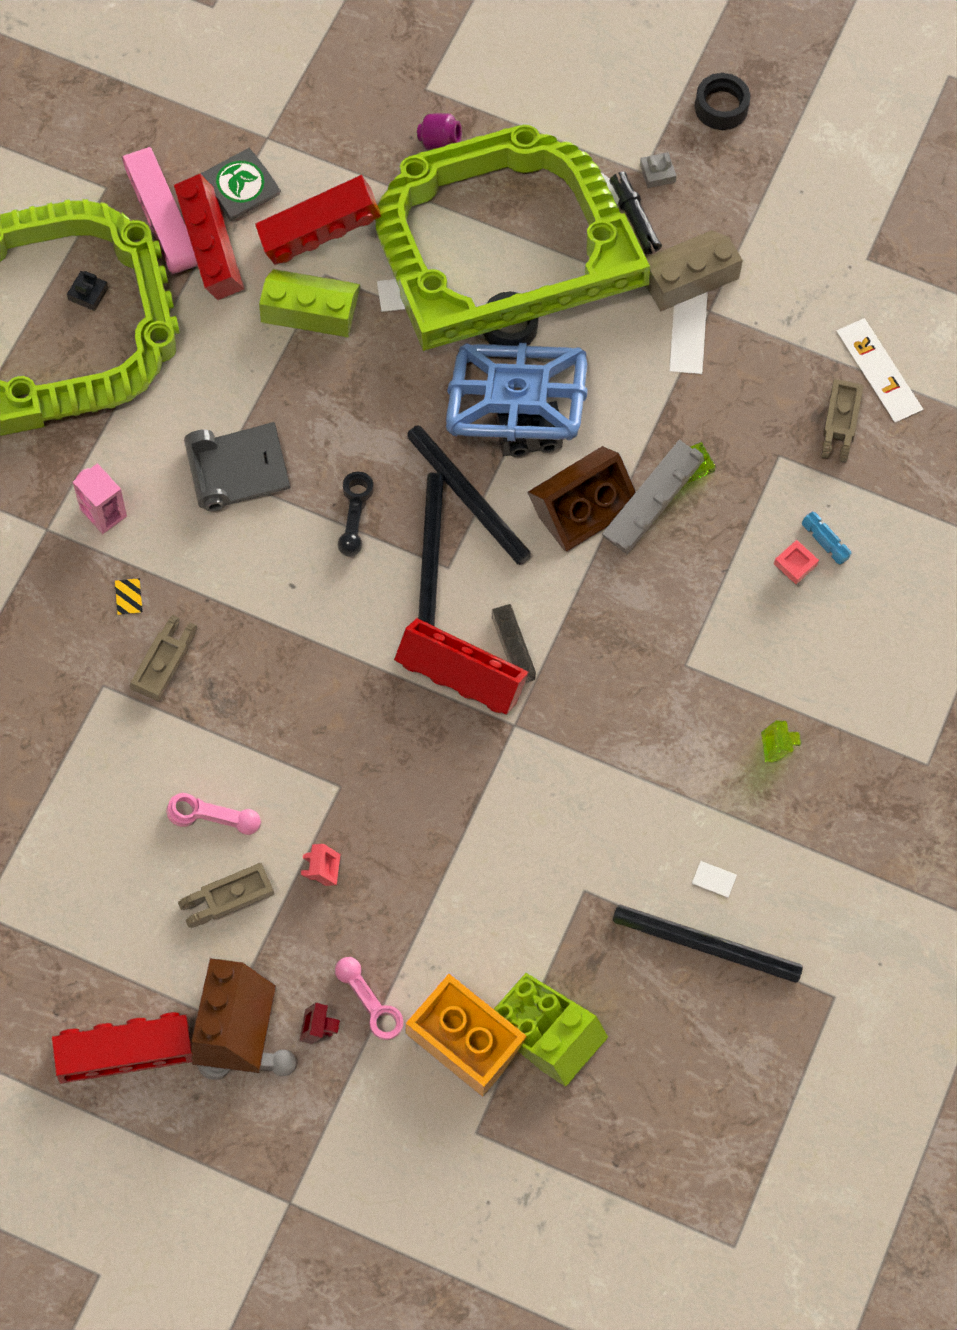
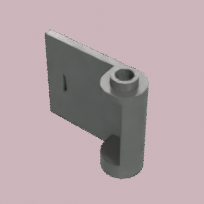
(234, 465)

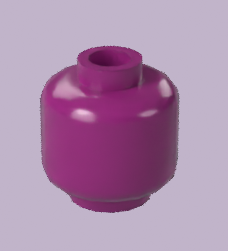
(439, 130)

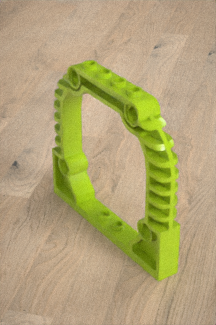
(446, 316)
(139, 370)

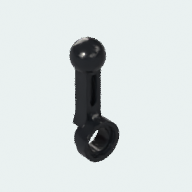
(350, 542)

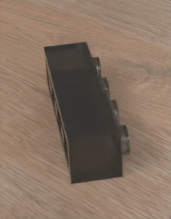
(512, 639)

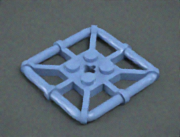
(503, 398)

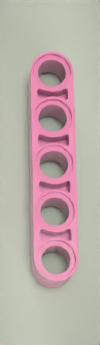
(160, 209)

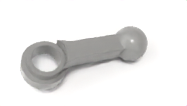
(281, 1063)

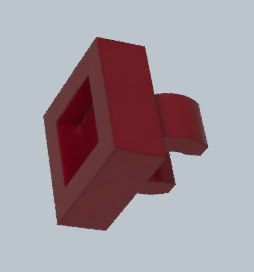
(317, 1024)

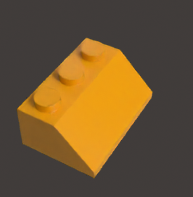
(465, 1034)

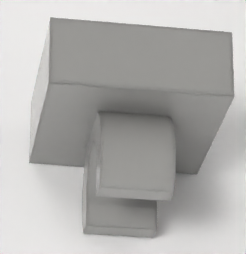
(658, 170)

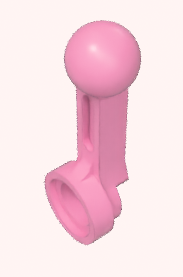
(245, 821)
(349, 971)

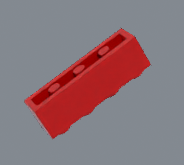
(318, 220)
(208, 237)
(461, 666)
(122, 1048)

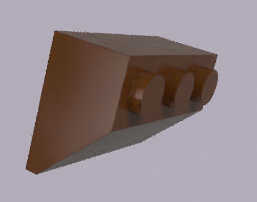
(583, 497)
(232, 1017)

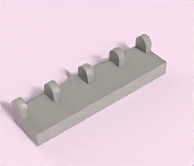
(653, 496)

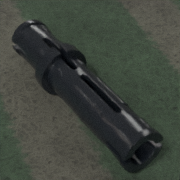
(630, 203)

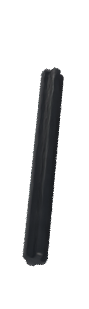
(469, 495)
(431, 546)
(708, 943)

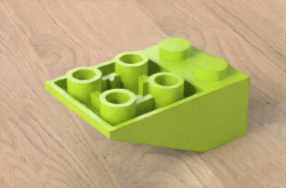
(556, 1028)

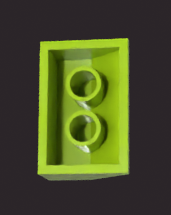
(308, 302)

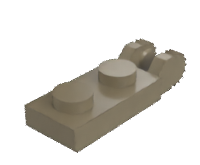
(842, 416)
(162, 660)
(228, 895)

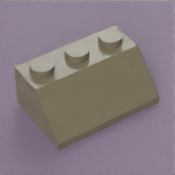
(692, 269)

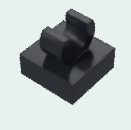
(87, 290)

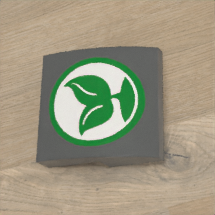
(241, 183)

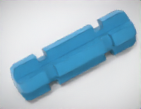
(826, 538)

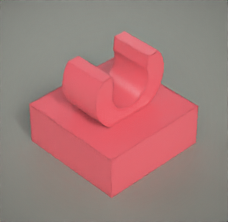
(796, 562)
(323, 864)

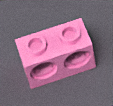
(99, 498)

